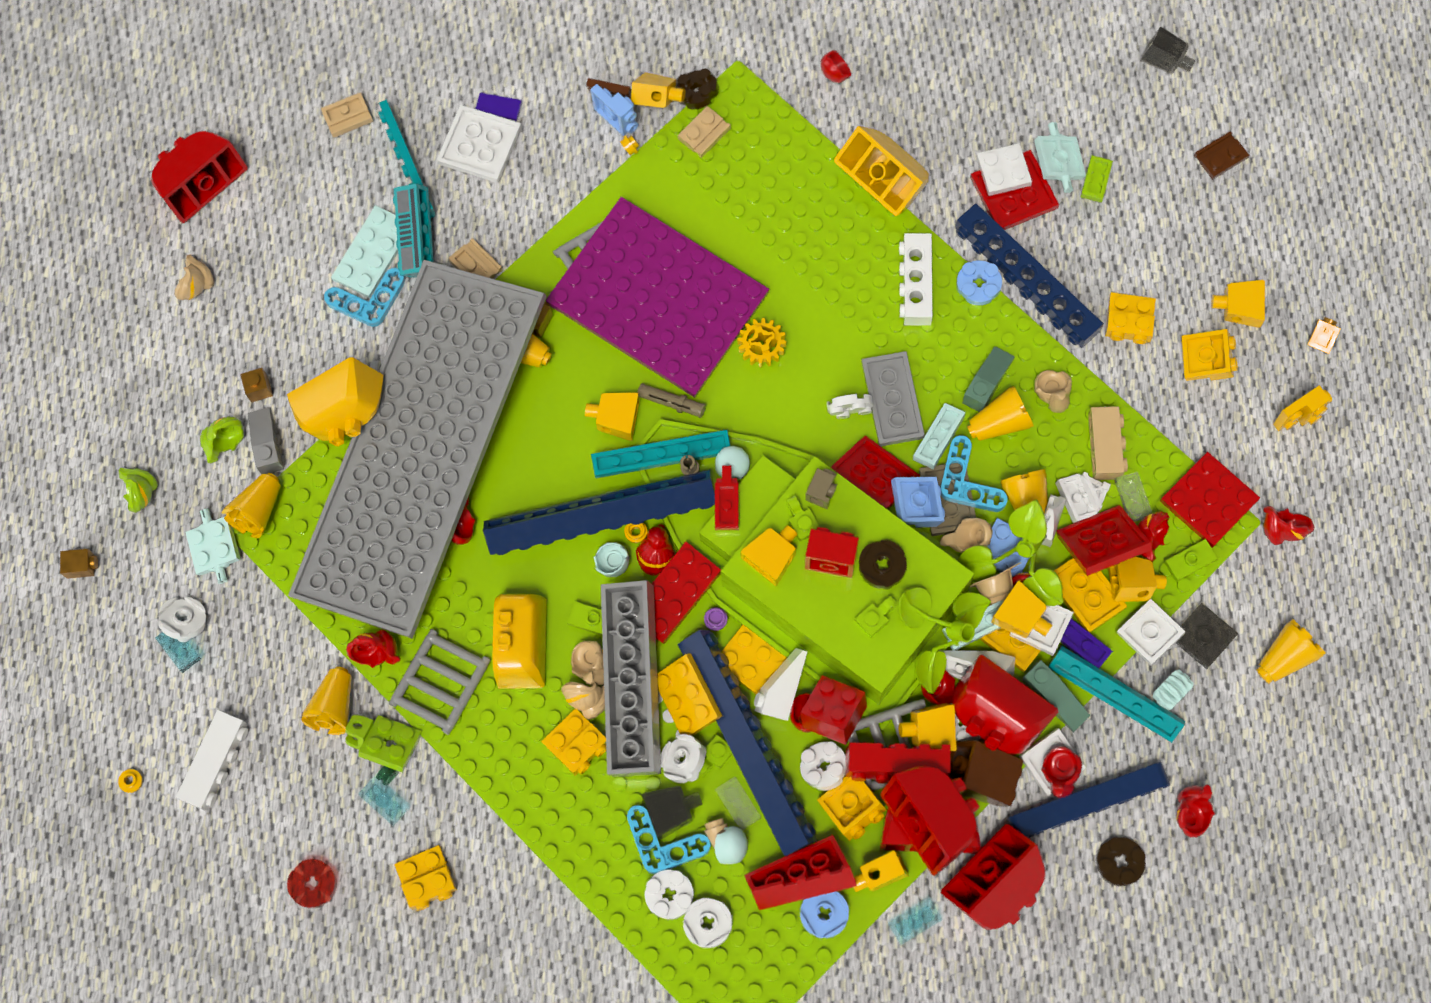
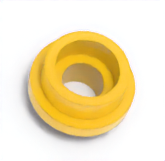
(629, 144)
(638, 538)
(135, 785)

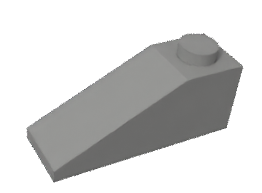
(264, 441)

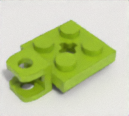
(373, 740)

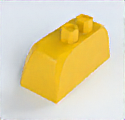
(882, 168)
(337, 401)
(519, 641)

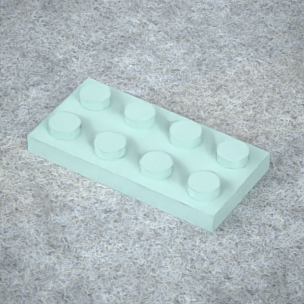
(369, 254)

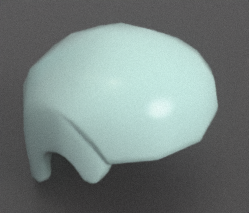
(733, 457)
(611, 559)
(731, 845)

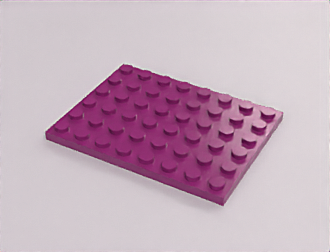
(657, 296)

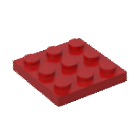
(1020, 204)
(872, 470)
(1210, 499)
(1104, 540)

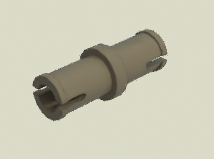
(689, 465)

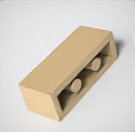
(1107, 443)

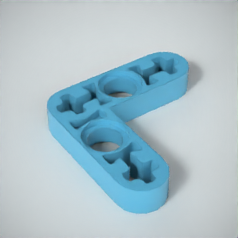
(368, 307)
(962, 486)
(663, 852)

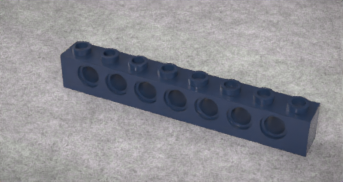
(1010, 249)

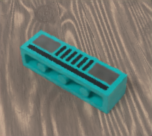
(413, 228)

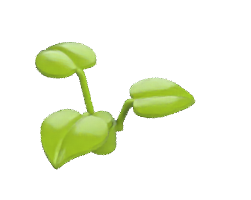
(1030, 525)
(969, 612)

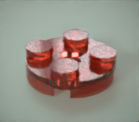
(303, 873)

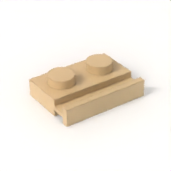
(346, 115)
(704, 131)
(475, 260)

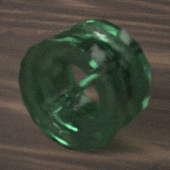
(386, 775)

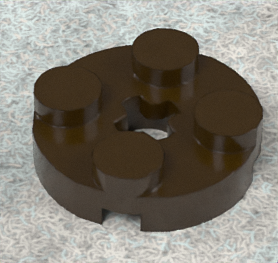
(706, 85)
(895, 560)
(1133, 856)

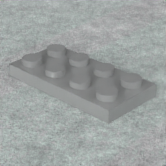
(894, 399)

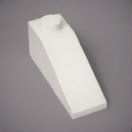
(960, 661)
(780, 689)

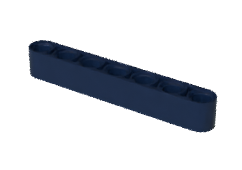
(1090, 800)

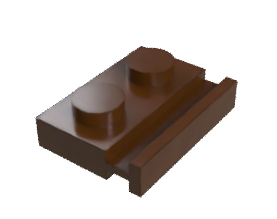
(611, 87)
(1221, 155)

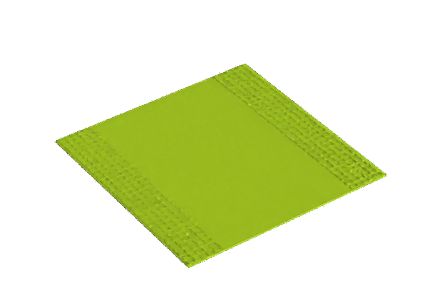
(831, 265)

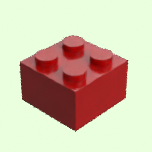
(831, 552)
(833, 710)

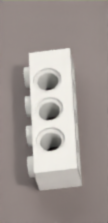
(920, 246)

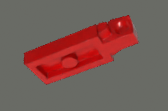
(726, 501)

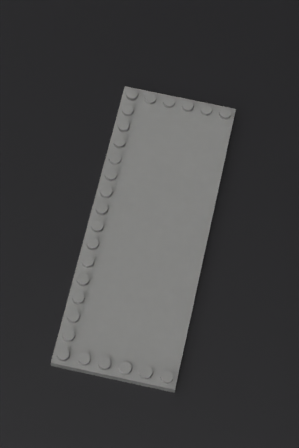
(421, 449)

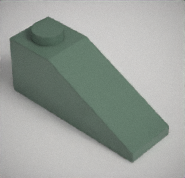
(987, 379)
(1052, 689)

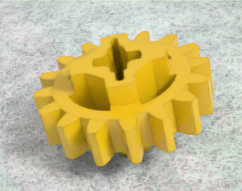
(753, 345)

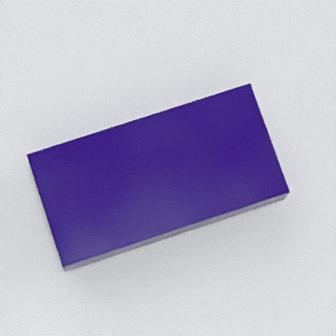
(499, 106)

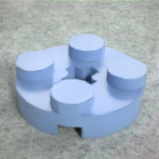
(972, 271)
(837, 917)

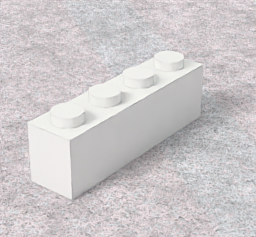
(212, 761)

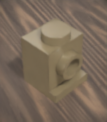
(821, 488)

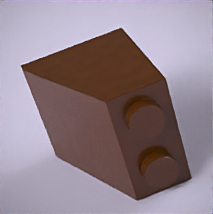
(986, 773)

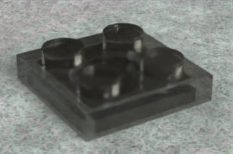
(1205, 636)

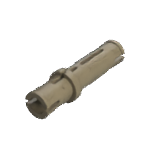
(671, 400)

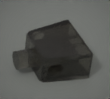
(1167, 52)
(670, 809)

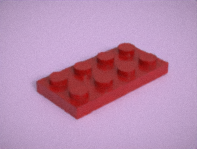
(681, 588)

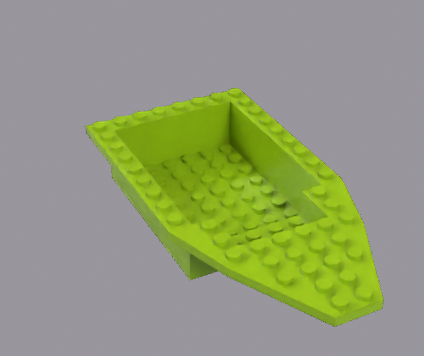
(809, 606)

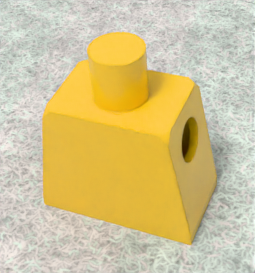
(655, 91)
(1242, 303)
(615, 414)
(771, 553)
(1134, 580)
(1022, 613)
(931, 726)
(891, 870)

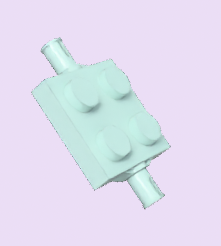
(1060, 157)
(213, 546)

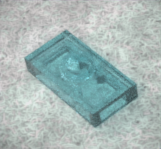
(180, 652)
(383, 801)
(914, 922)

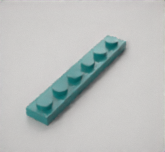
(401, 149)
(658, 454)
(1116, 694)

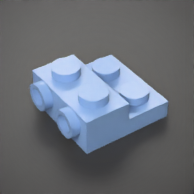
(615, 109)
(918, 501)

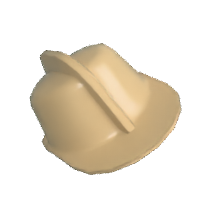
(996, 587)

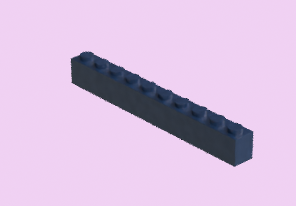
(599, 513)
(750, 746)

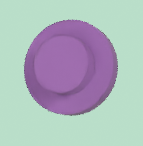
(715, 619)

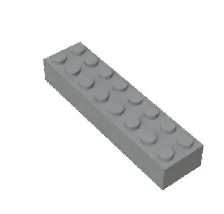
(630, 679)

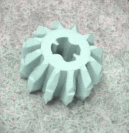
(1173, 689)

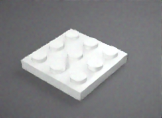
(479, 143)

